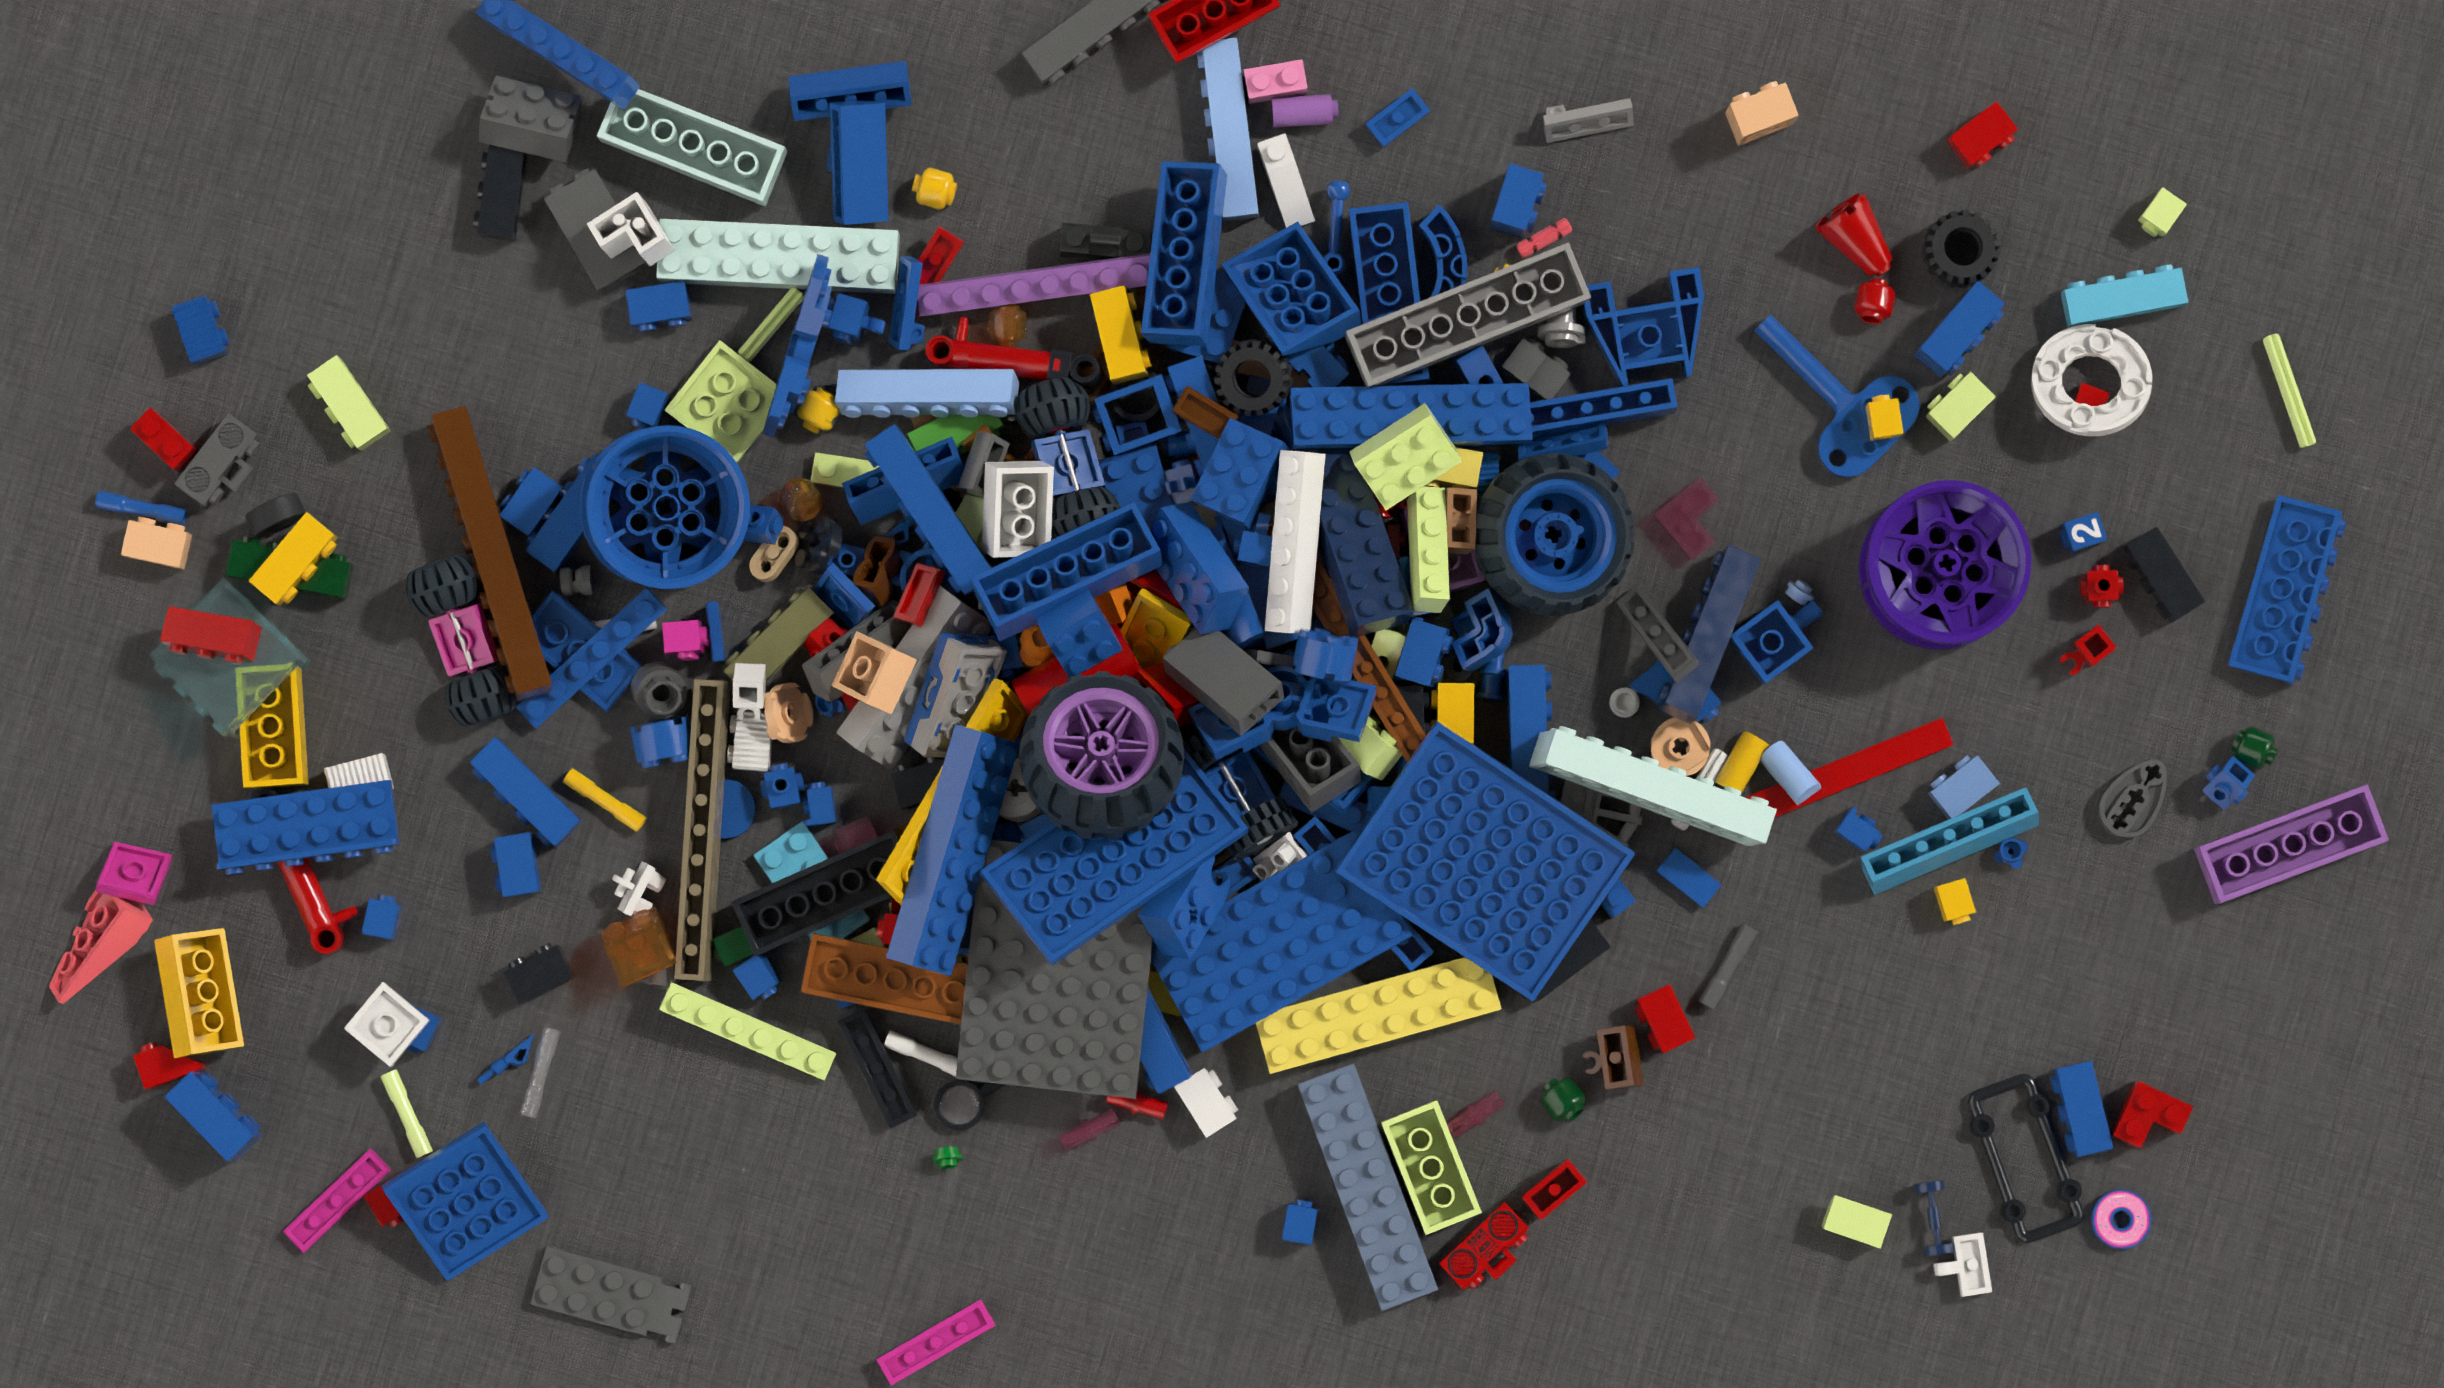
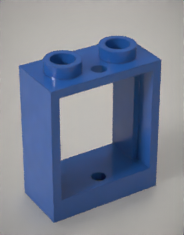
(1101, 415)

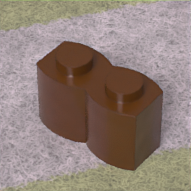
(876, 571)

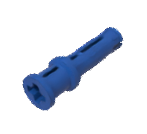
(1491, 680)

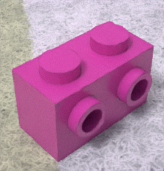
(685, 639)

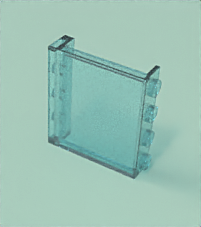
(227, 689)

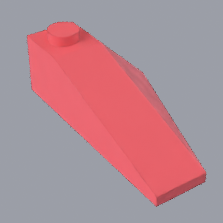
(106, 934)

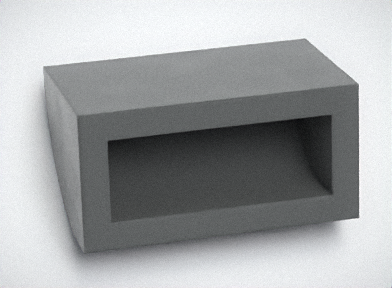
(984, 449)

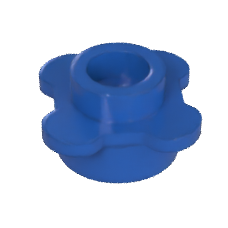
(829, 708)
(2014, 859)

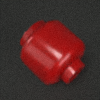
(1874, 301)

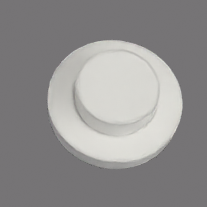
(1624, 702)

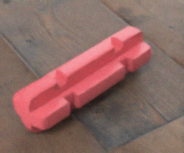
(1544, 238)

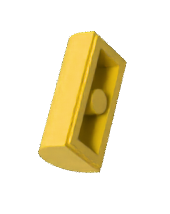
(1742, 762)

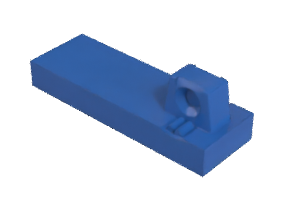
(903, 328)
(1568, 442)

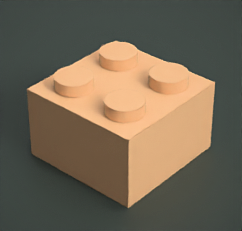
(1761, 113)
(874, 672)

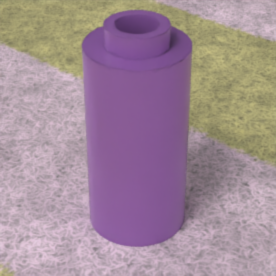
(1304, 110)

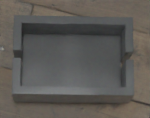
(530, 118)

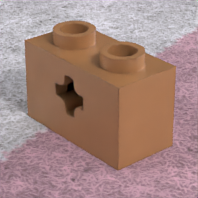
(1461, 519)

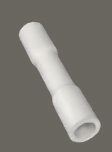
(909, 1047)

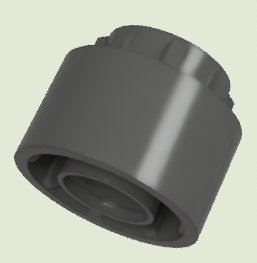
(650, 677)

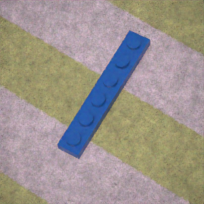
(593, 656)

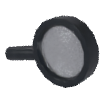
(962, 1103)

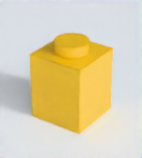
(1884, 418)
(1955, 901)

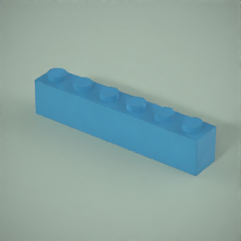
(1950, 841)

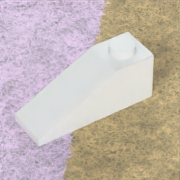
(1285, 180)

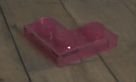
(1681, 516)

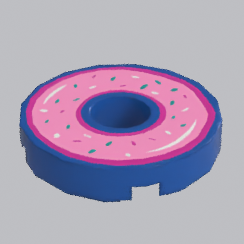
(2138, 1224)

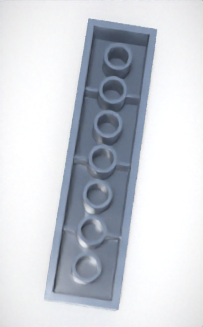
(1367, 1187)

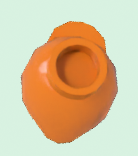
(1034, 647)

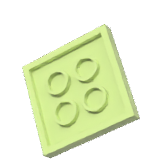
(725, 400)

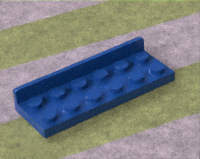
(2287, 589)
(305, 826)

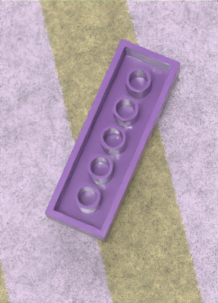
(2291, 844)

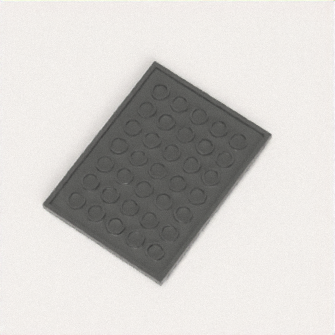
(1054, 1024)

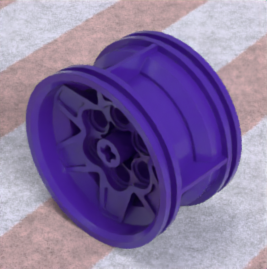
(1988, 522)

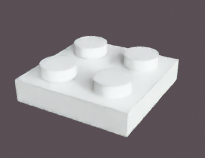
(387, 1024)

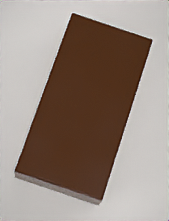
(1203, 412)

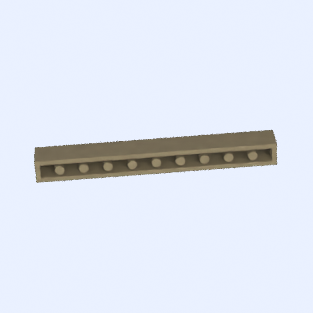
(702, 830)

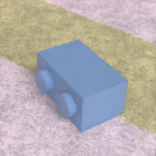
(1963, 787)

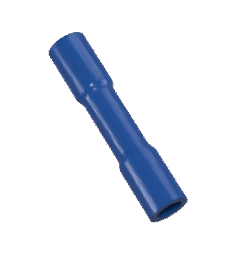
(122, 504)

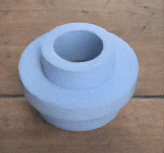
(1799, 592)

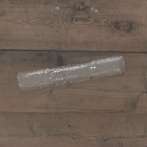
(534, 1091)

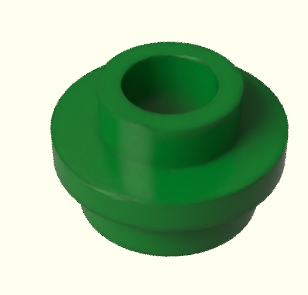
(947, 1157)

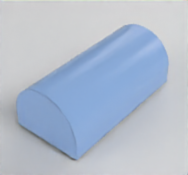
(1789, 772)

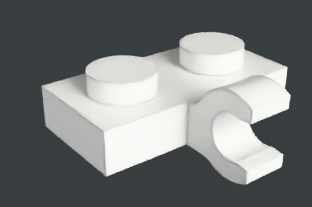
(1969, 1264)

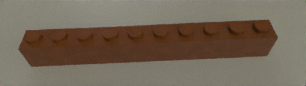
(490, 552)

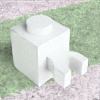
(749, 688)

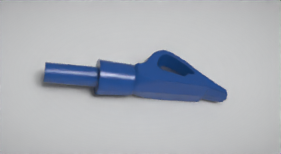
(903, 527)
(509, 1059)

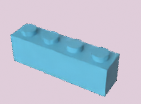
(2124, 297)

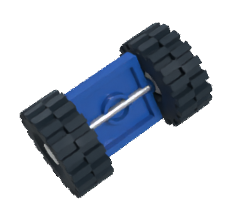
(1248, 794)

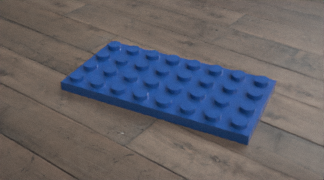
(1077, 887)
(1278, 946)

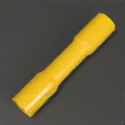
(620, 810)

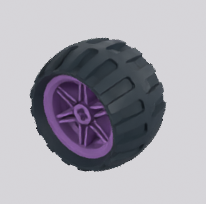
(1125, 712)

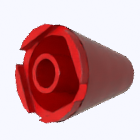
(1857, 235)

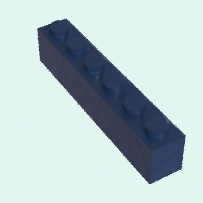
(1710, 630)

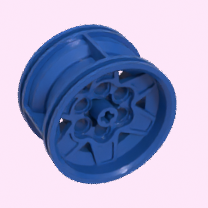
(716, 476)

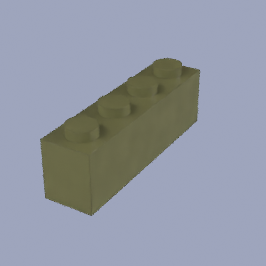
(784, 635)

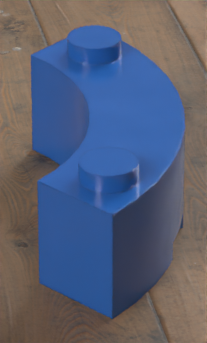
(1447, 250)

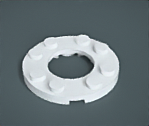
(2095, 342)

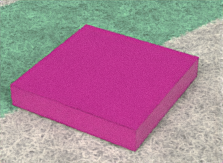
(134, 873)

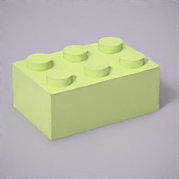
(1405, 456)

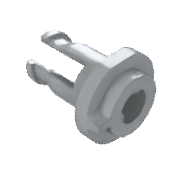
(1562, 331)

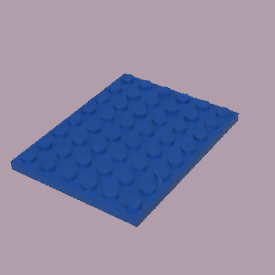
(1484, 861)

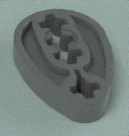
(2144, 813)

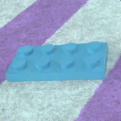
(794, 853)

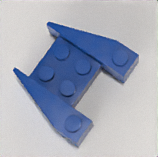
(1651, 332)

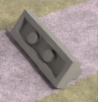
(1588, 120)

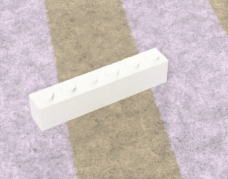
(1294, 541)

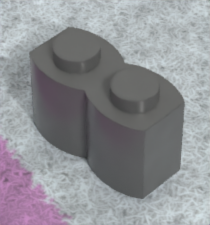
(1532, 366)

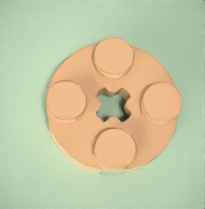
(780, 725)
(1693, 734)

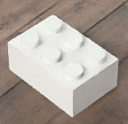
(1016, 507)

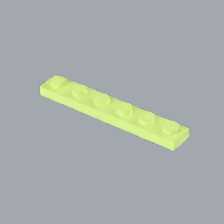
(747, 1031)

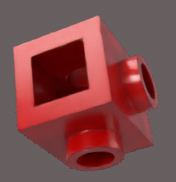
(2093, 594)
(823, 636)

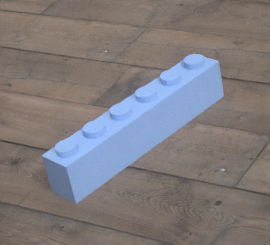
(1229, 126)
(927, 392)

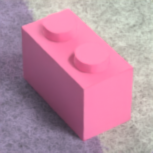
(1275, 81)

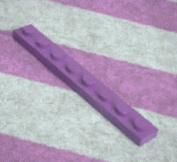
(1032, 284)

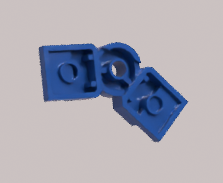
(813, 314)
(1315, 706)

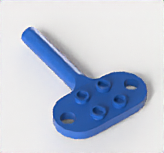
(1850, 425)

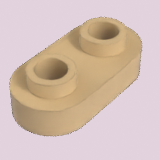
(775, 555)

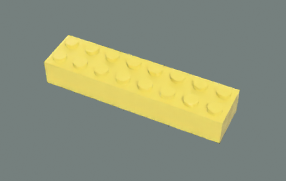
(1376, 1013)

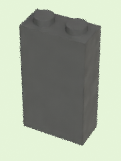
(573, 209)
(1223, 678)

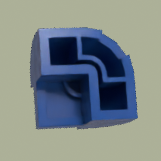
(1482, 630)

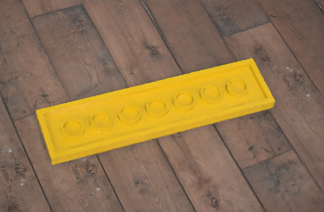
(997, 714)

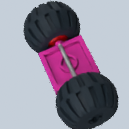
(461, 639)

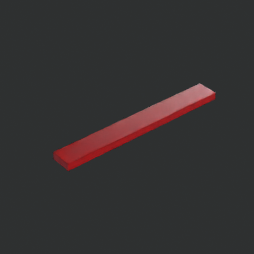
(1865, 764)

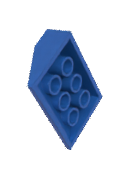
(1293, 291)

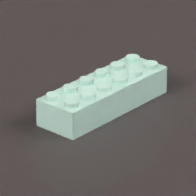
(694, 145)

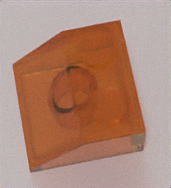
(639, 946)

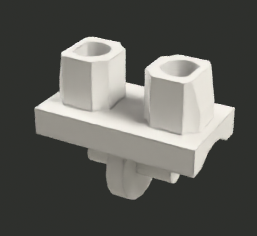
(1278, 857)
(644, 877)

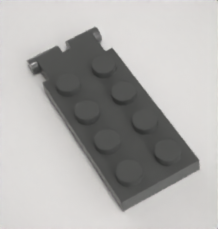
(609, 1294)

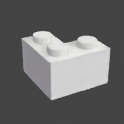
(631, 224)

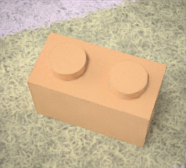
(156, 544)

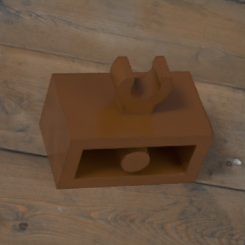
(1617, 1058)

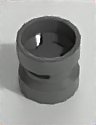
(576, 581)

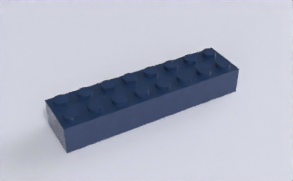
(1355, 544)

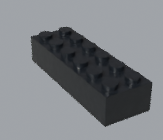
(815, 895)

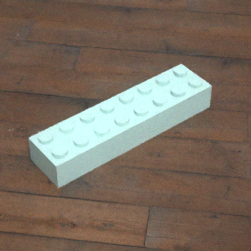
(779, 255)
(1653, 787)

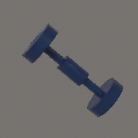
(1934, 1218)

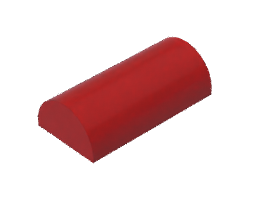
(1042, 678)

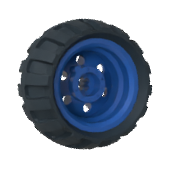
(1587, 572)

